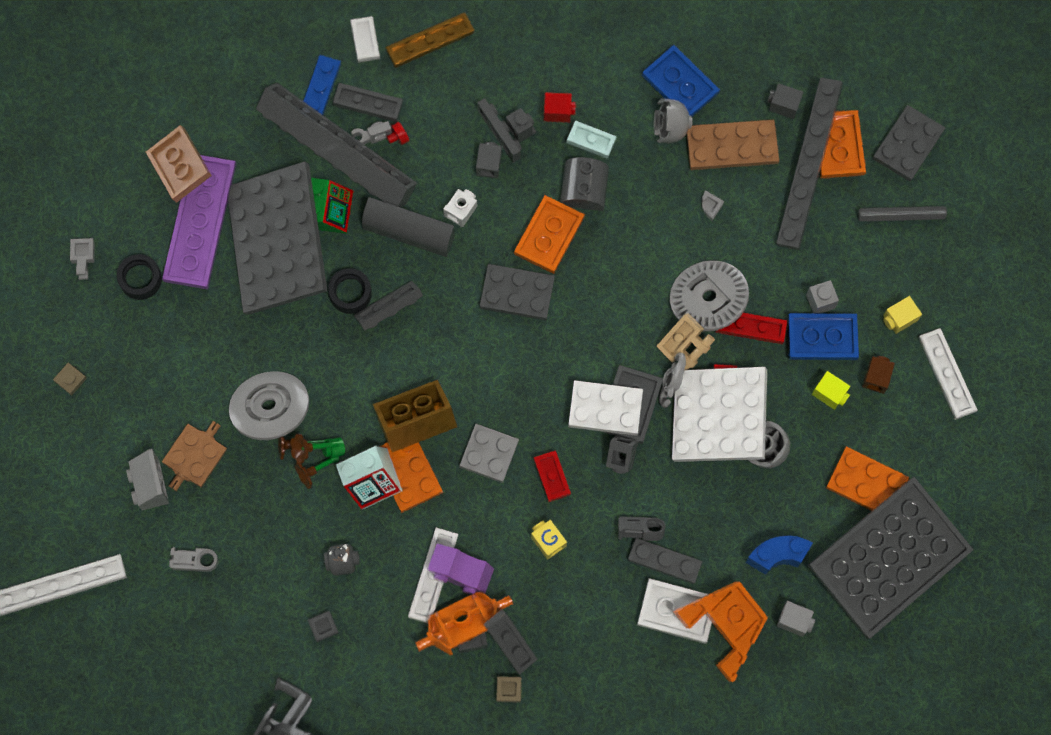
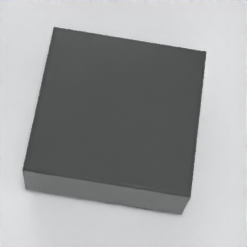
(323, 626)

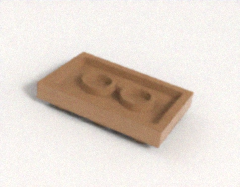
(178, 163)

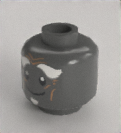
(341, 559)

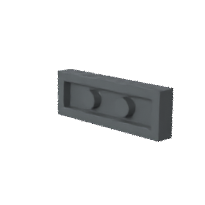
(368, 102)
(499, 129)
(388, 305)
(665, 561)
(510, 641)

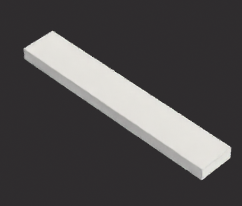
(61, 584)

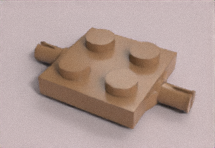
(194, 455)

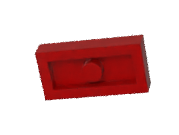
(552, 476)

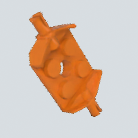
(447, 632)

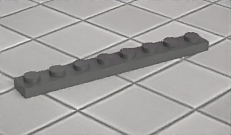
(809, 164)

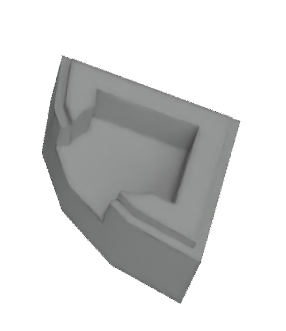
(711, 205)

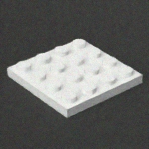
(720, 415)

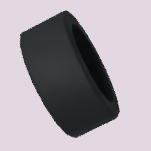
(132, 261)
(349, 308)

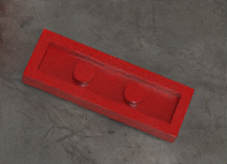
(757, 328)

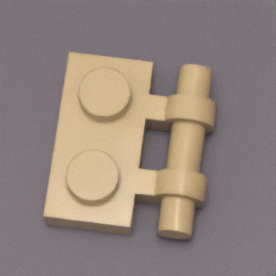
(680, 338)

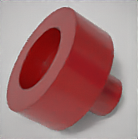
(398, 134)

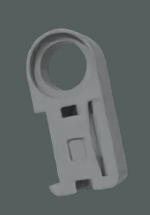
(191, 560)

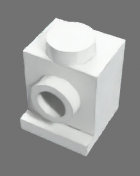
(457, 213)

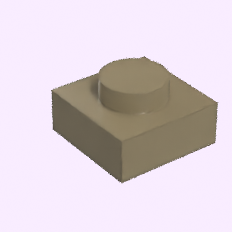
(69, 379)
(509, 689)

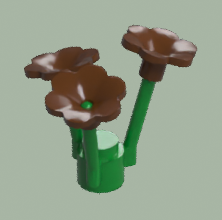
(300, 447)

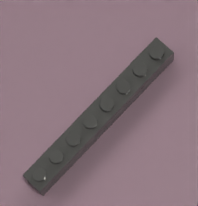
(335, 145)

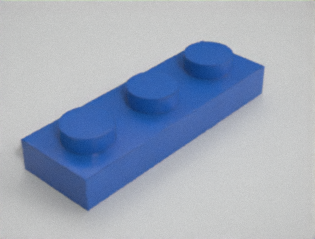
(322, 83)

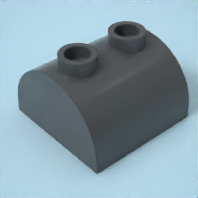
(584, 183)

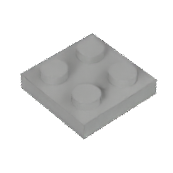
(489, 453)

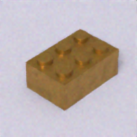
(415, 415)

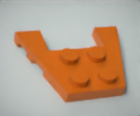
(734, 616)

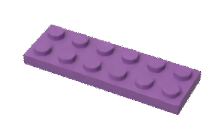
(199, 227)

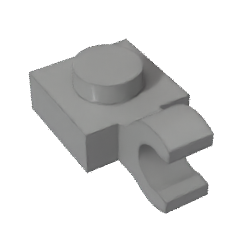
(375, 133)
(82, 252)

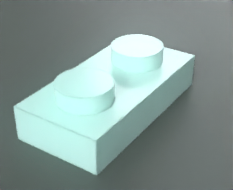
(591, 139)

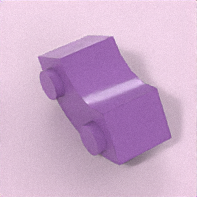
(460, 569)

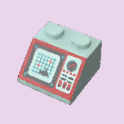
(369, 476)

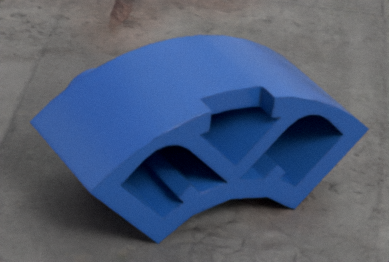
(779, 551)

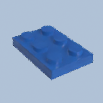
(680, 80)
(823, 336)

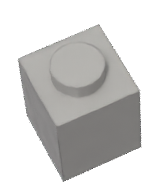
(822, 297)
(796, 619)

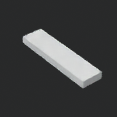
(947, 373)
(428, 588)

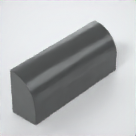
(408, 227)

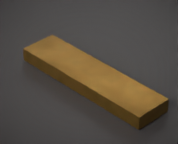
(430, 40)

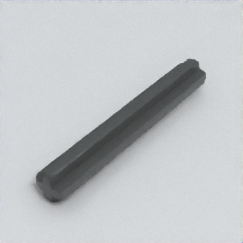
(902, 213)

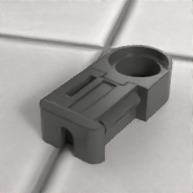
(639, 528)

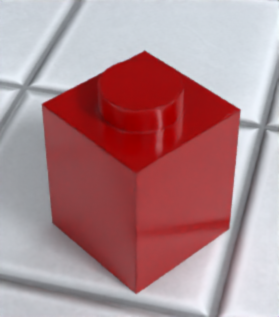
(558, 107)

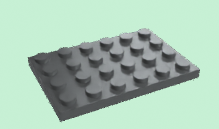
(276, 238)
(890, 557)

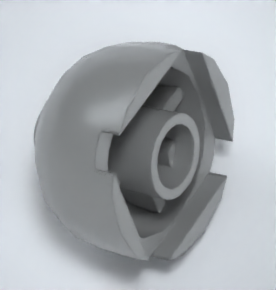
(671, 121)
(776, 447)

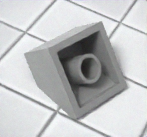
(148, 481)

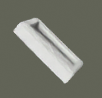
(365, 39)

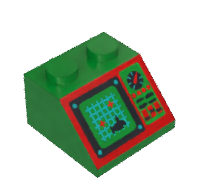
(332, 205)

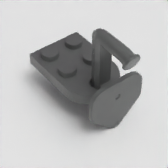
(289, 723)

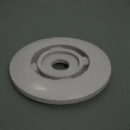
(722, 279)
(263, 424)

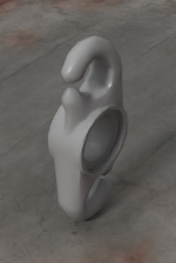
(672, 379)

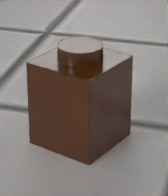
(878, 374)

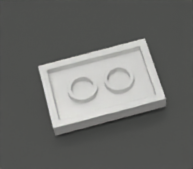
(605, 408)
(659, 607)

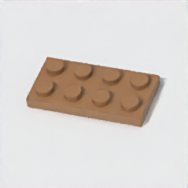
(732, 145)

